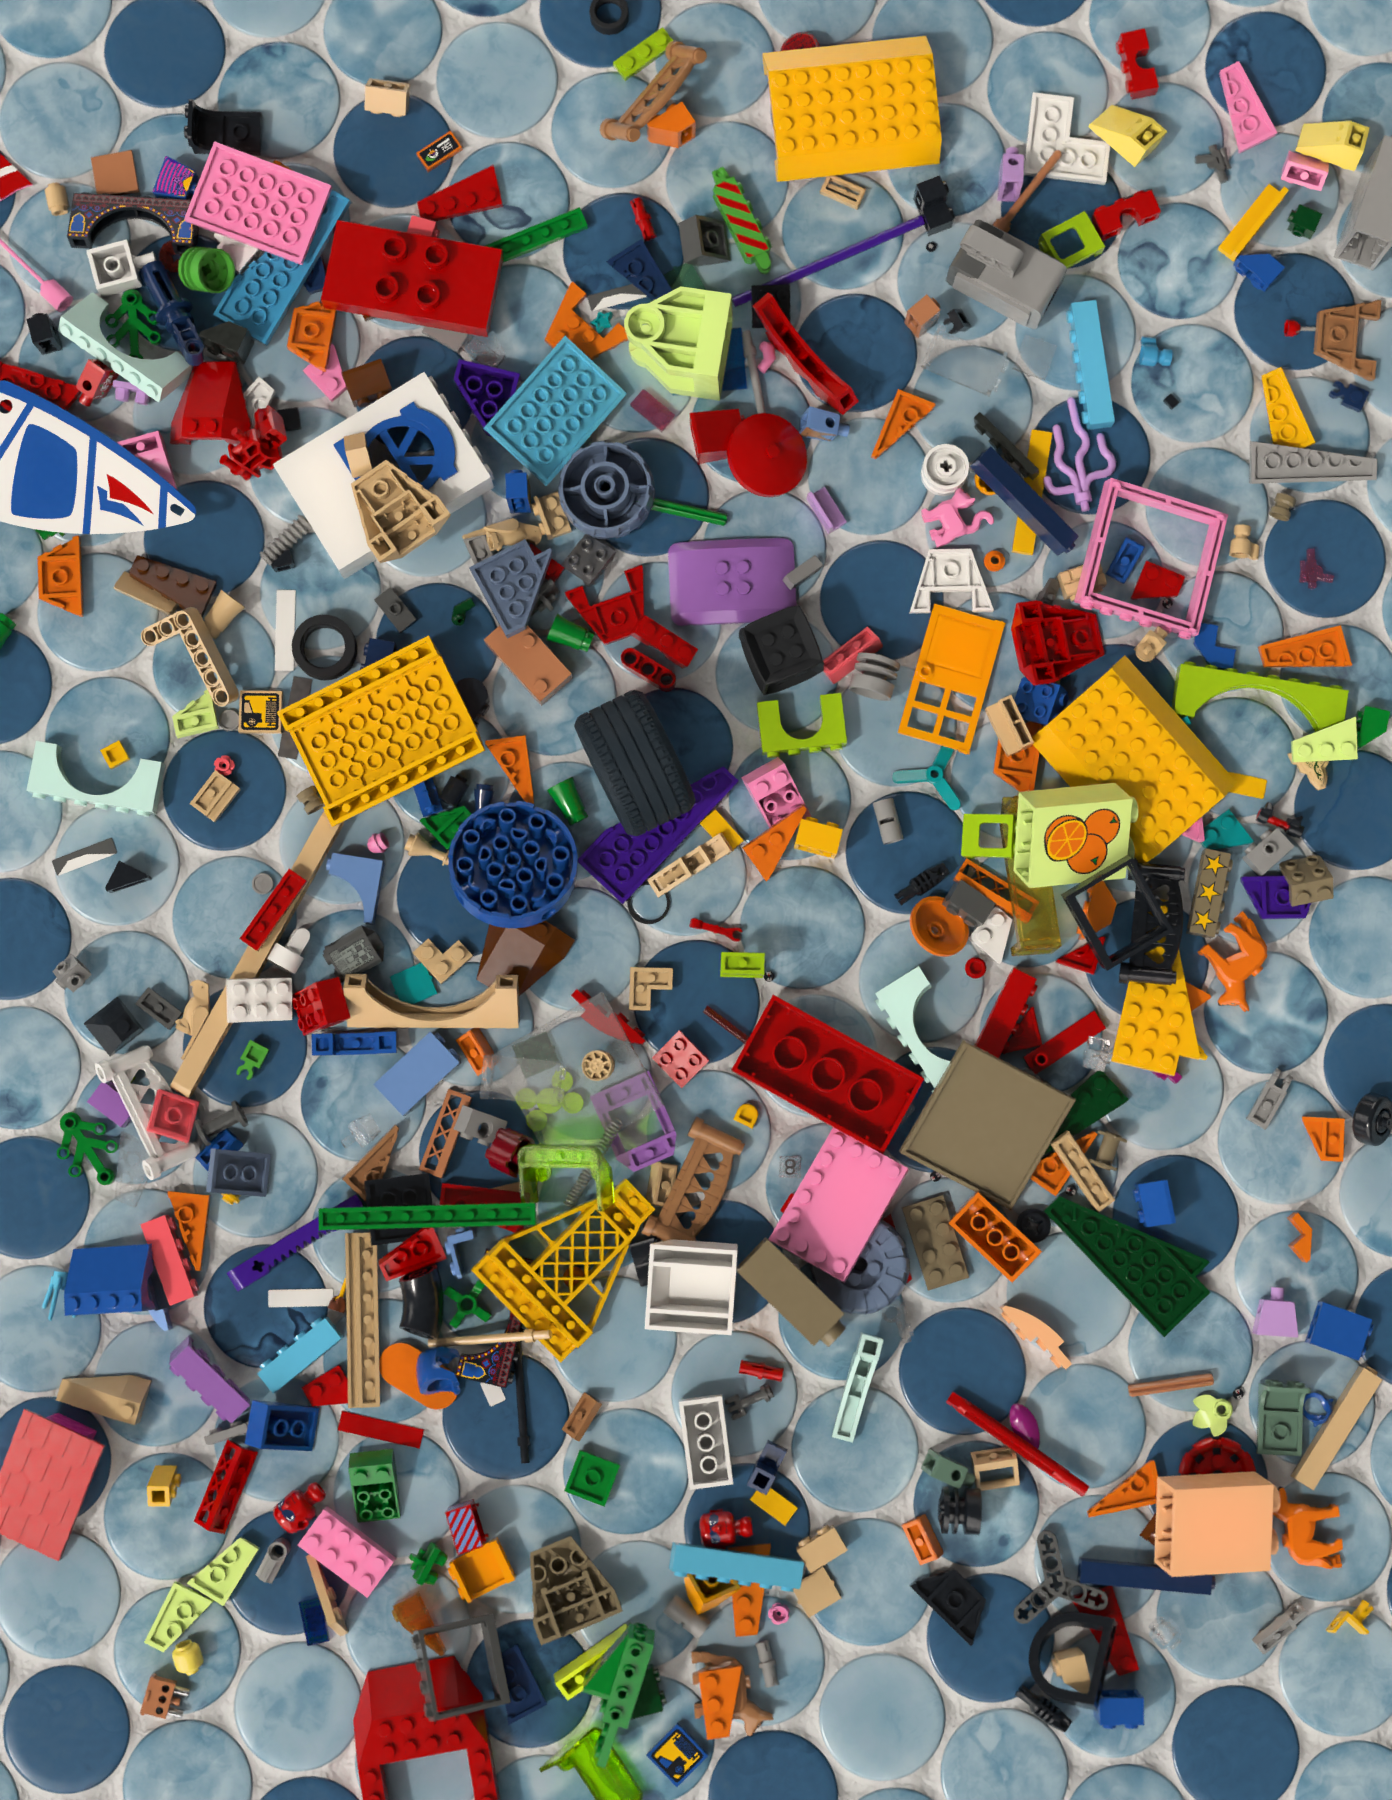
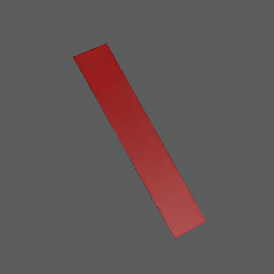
(380, 1429)

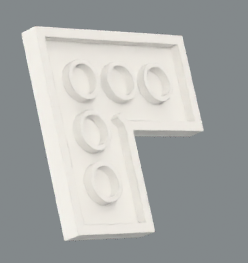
(1050, 131)

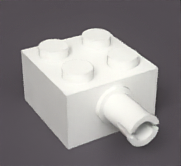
(117, 267)

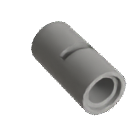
(888, 821)
(685, 1614)

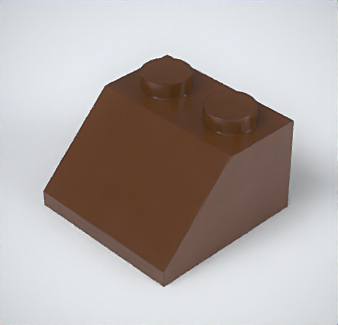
(367, 383)

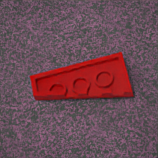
(465, 197)
(464, 1195)
(1122, 1653)

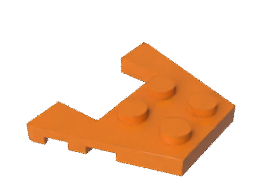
(572, 326)

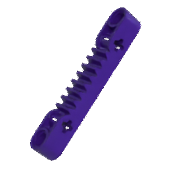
(246, 1273)

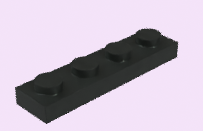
(1011, 453)

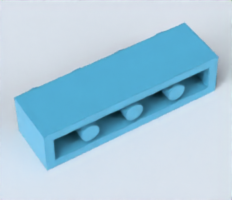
(300, 1355)

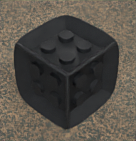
(781, 650)

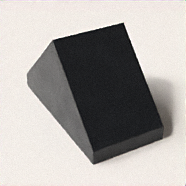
(125, 877)

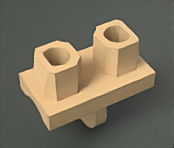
(1151, 644)

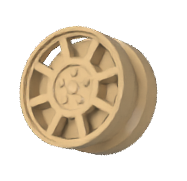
(598, 1065)

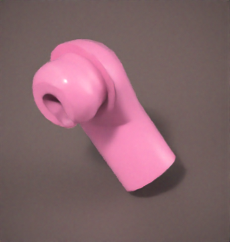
(768, 356)

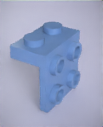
(462, 1234)

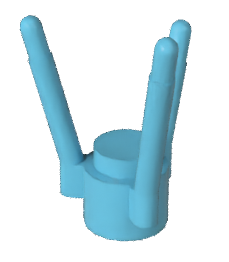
(57, 1282)

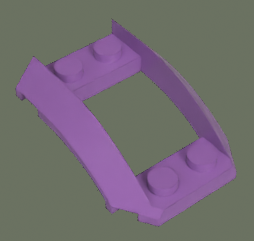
(651, 1151)

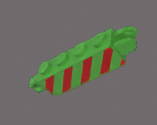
(740, 221)

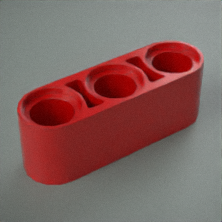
(642, 661)

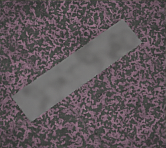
(299, 690)

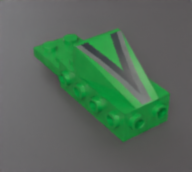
(617, 1681)

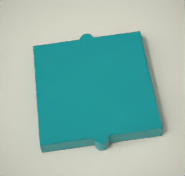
(413, 984)

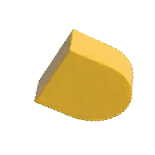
(746, 1115)

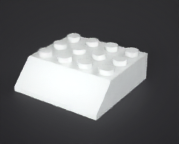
(691, 1286)

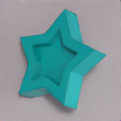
(602, 321)

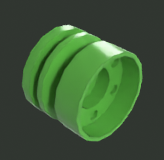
(206, 269)

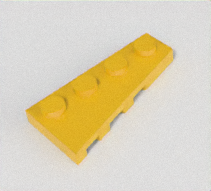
(1284, 414)

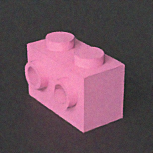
(1304, 171)

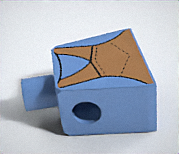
(821, 425)

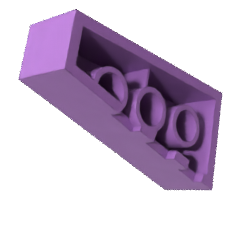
(208, 1381)

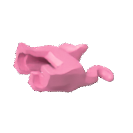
(951, 521)

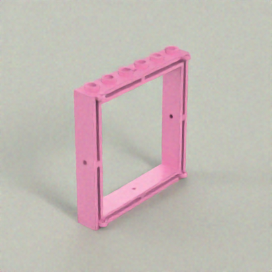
(1088, 599)

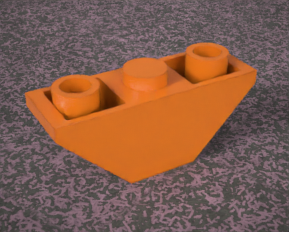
(1098, 908)

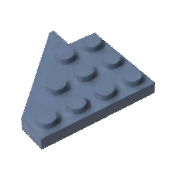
(512, 584)

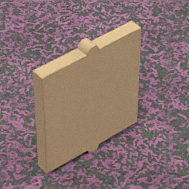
(816, 1592)

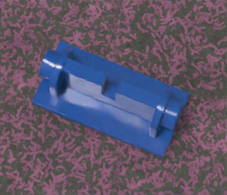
(428, 798)

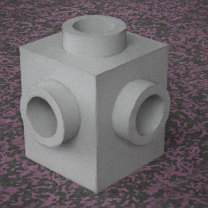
(71, 973)

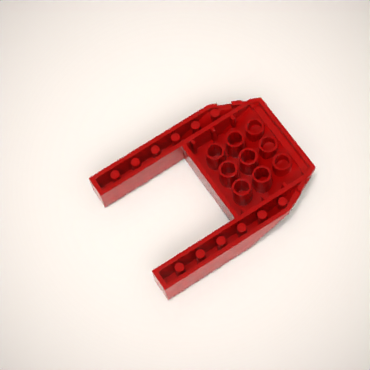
(394, 1727)

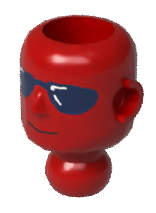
(298, 1508)
(720, 1528)

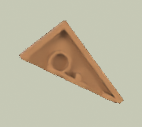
(372, 1164)

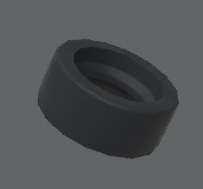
(605, 28)

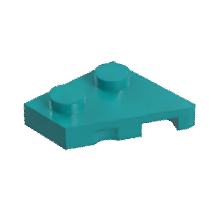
(1225, 833)

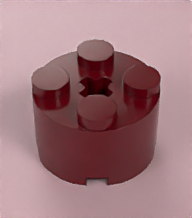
(504, 1150)

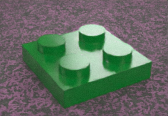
(592, 1478)

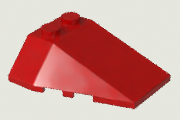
(211, 405)
(1053, 640)

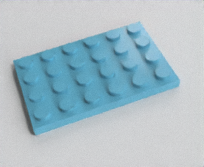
(555, 410)

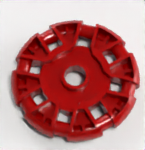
(1216, 1461)

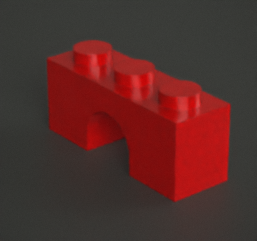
(1139, 81)
(1140, 206)
(657, 636)

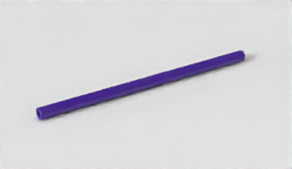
(836, 257)

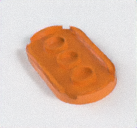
(399, 1369)

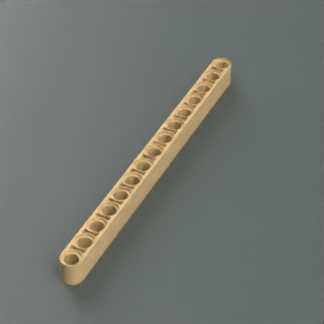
(252, 963)

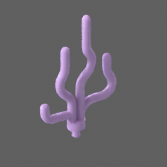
(1079, 483)

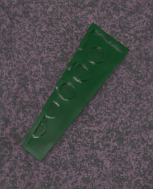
(1093, 1101)

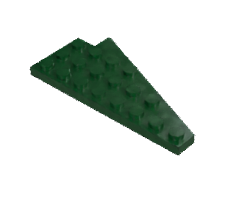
(1143, 1268)

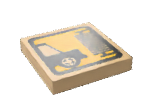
(259, 712)

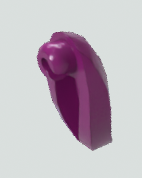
(1024, 1424)

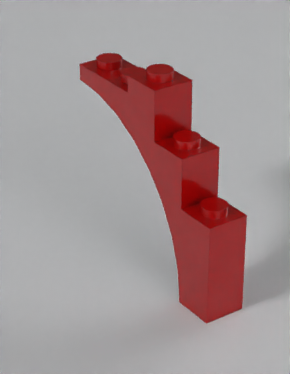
(802, 358)

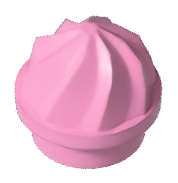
(378, 843)

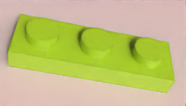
(642, 54)

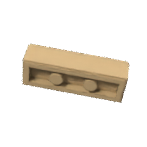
(139, 592)

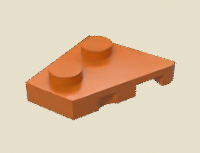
(1326, 1136)

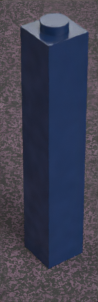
(1024, 501)
(1140, 1576)

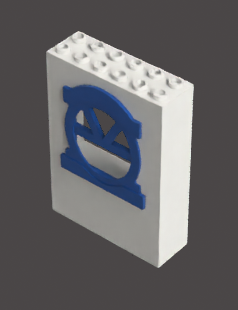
(322, 478)

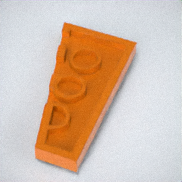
(748, 1600)

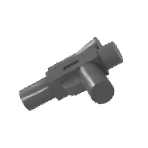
(1216, 160)

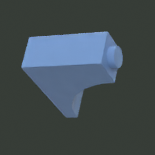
(364, 876)

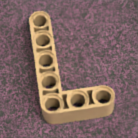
(197, 651)

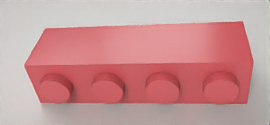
(169, 1259)

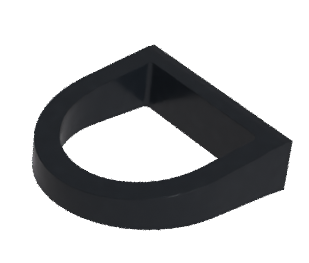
(1085, 1700)

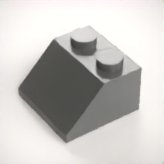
(704, 241)

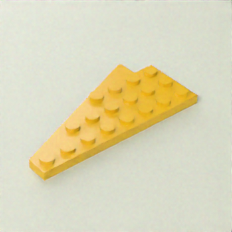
(1156, 1022)

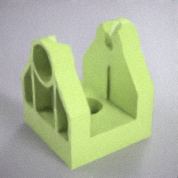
(683, 340)

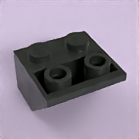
(229, 341)

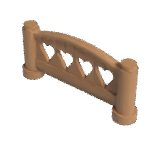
(678, 56)
(707, 1141)

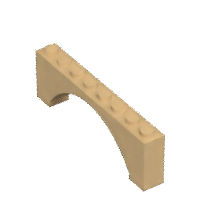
(374, 1008)

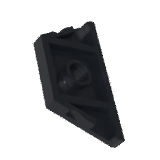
(953, 1601)

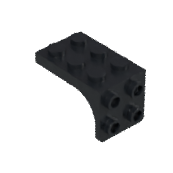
(232, 129)

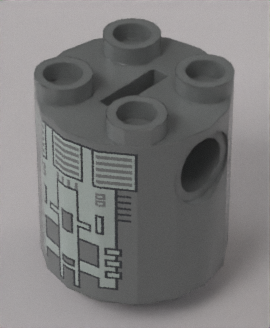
(354, 952)

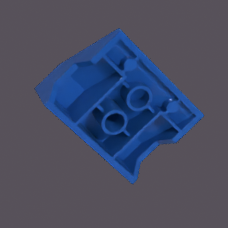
(109, 1280)

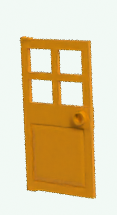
(956, 657)

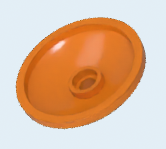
(949, 930)

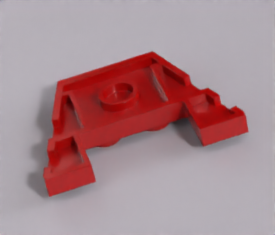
(615, 617)

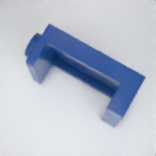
(1339, 1330)

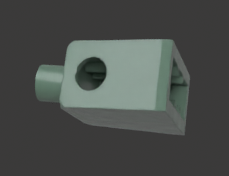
(947, 1470)

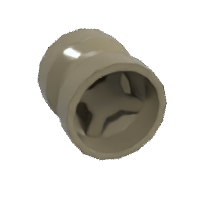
(1282, 507)
(310, 800)

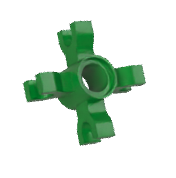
(473, 1295)

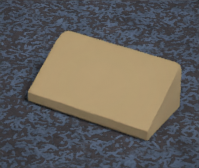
(660, 1182)

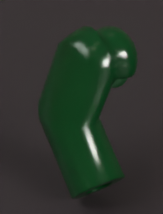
(459, 611)

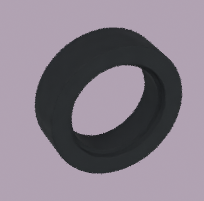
(313, 624)

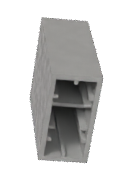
(1369, 220)

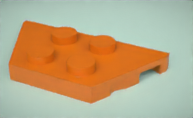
(312, 334)
(62, 577)
(1021, 767)

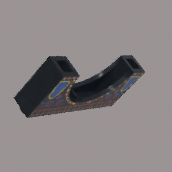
(95, 212)
(495, 1363)

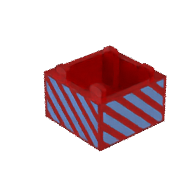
(466, 1526)

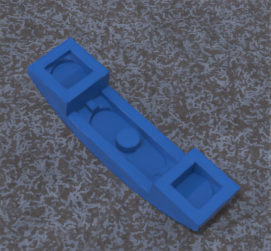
(354, 1043)

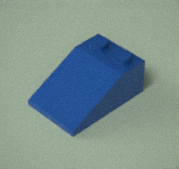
(281, 1426)

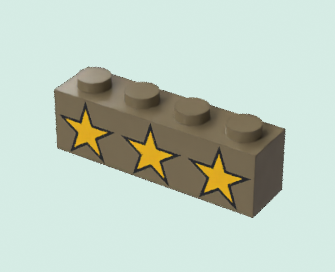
(1208, 893)

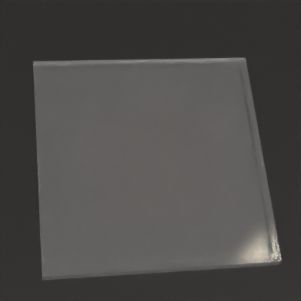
(586, 1103)

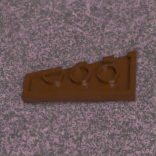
(173, 583)

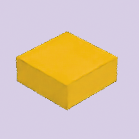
(115, 754)

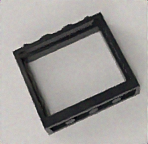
(1153, 902)

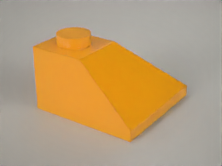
(708, 1593)

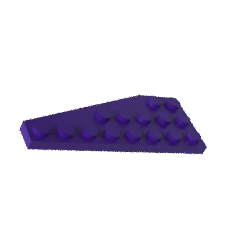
(627, 861)

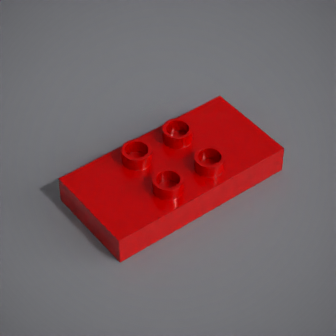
(412, 278)
(827, 1074)

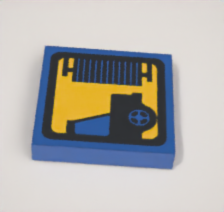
(677, 1754)

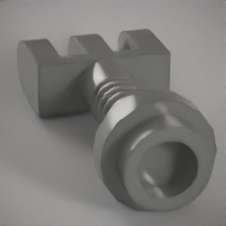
(765, 1393)

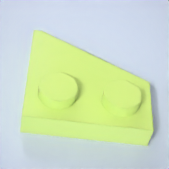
(196, 718)

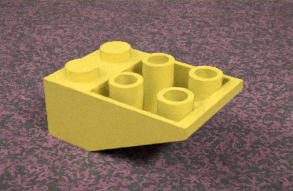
(1128, 133)
(1334, 142)

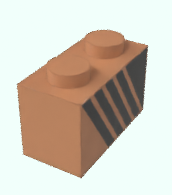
(922, 315)

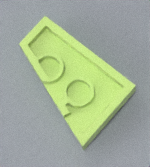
(1328, 744)
(225, 1571)
(176, 1615)

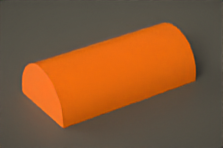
(994, 1236)

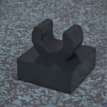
(959, 321)

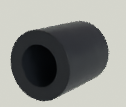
(454, 790)

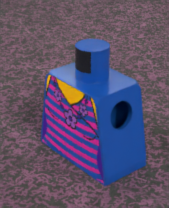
(175, 180)

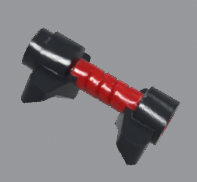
(1291, 826)

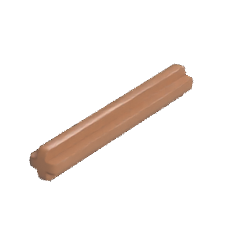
(1170, 1385)

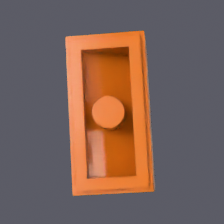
(474, 1048)
(922, 1539)

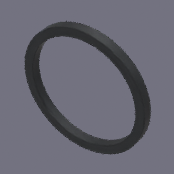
(649, 922)

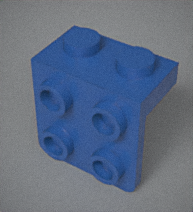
(1040, 702)

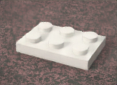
(259, 999)

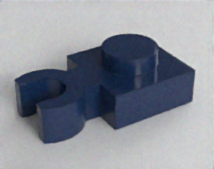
(1352, 396)

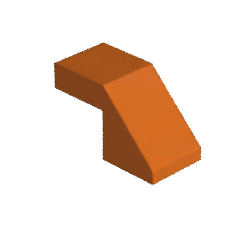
(1302, 1244)

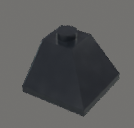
(113, 1026)

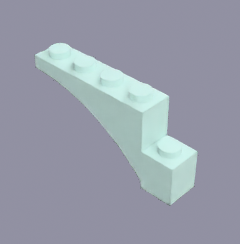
(856, 1386)

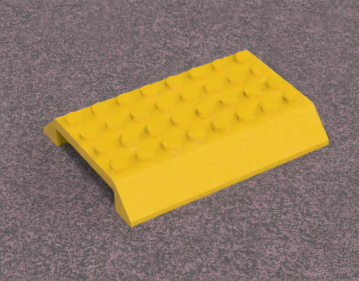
(853, 108)
(382, 730)
(1133, 738)

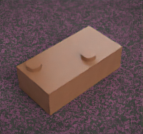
(530, 662)

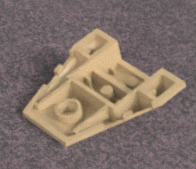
(396, 512)

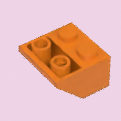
(672, 127)

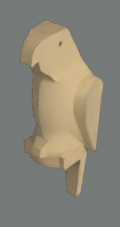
(507, 533)
(195, 1012)

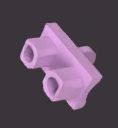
(123, 390)

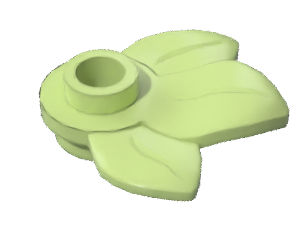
(1208, 1414)

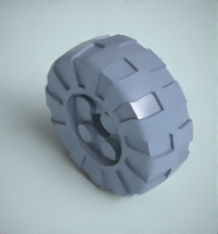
(613, 511)
(878, 1283)

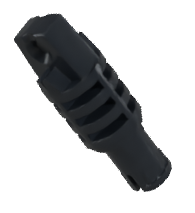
(922, 883)
(1044, 1709)

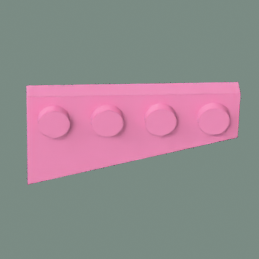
(1246, 111)

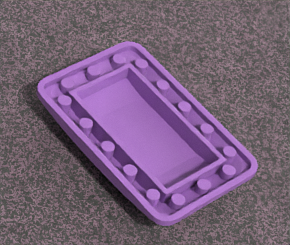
(729, 580)

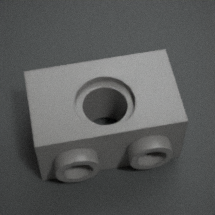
(470, 1120)

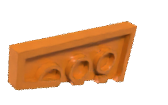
(1313, 649)

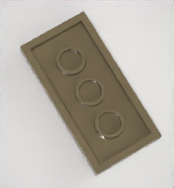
(935, 1242)

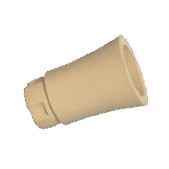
(222, 614)

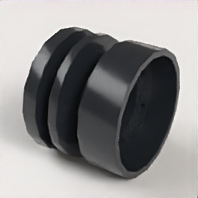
(960, 1510)

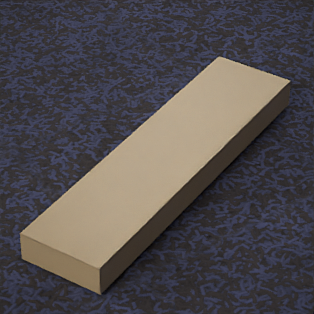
(1082, 1171)

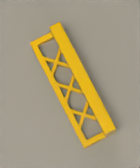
(1252, 221)

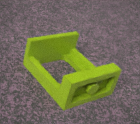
(1081, 223)
(971, 836)
(742, 965)

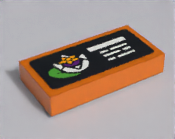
(439, 151)

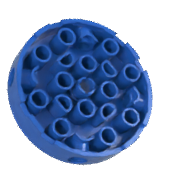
(506, 892)

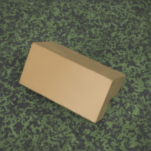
(1009, 726)

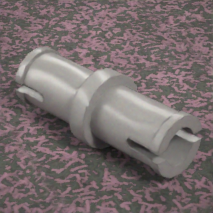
(767, 1663)

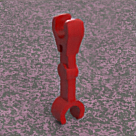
(728, 932)

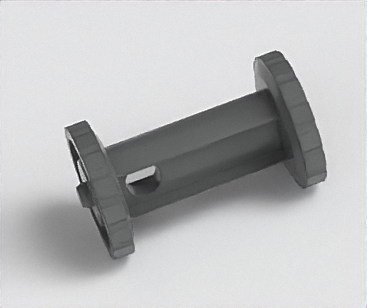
(220, 1123)

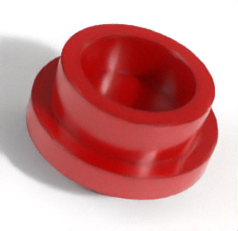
(975, 968)

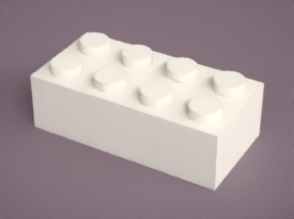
(705, 1441)

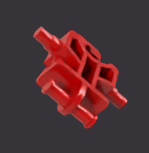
(258, 446)

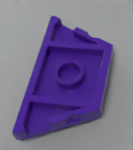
(1271, 898)

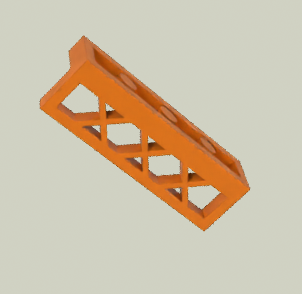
(1002, 903)

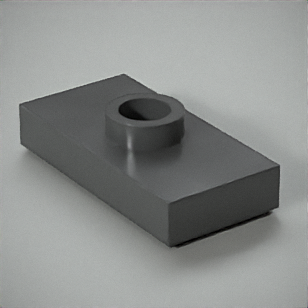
(395, 610)

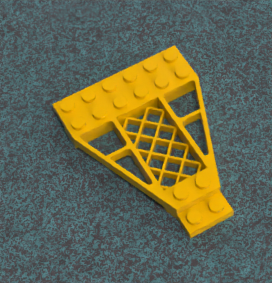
(532, 1299)

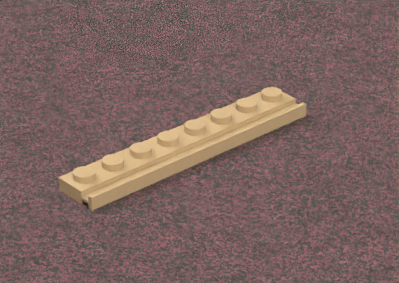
(362, 1321)

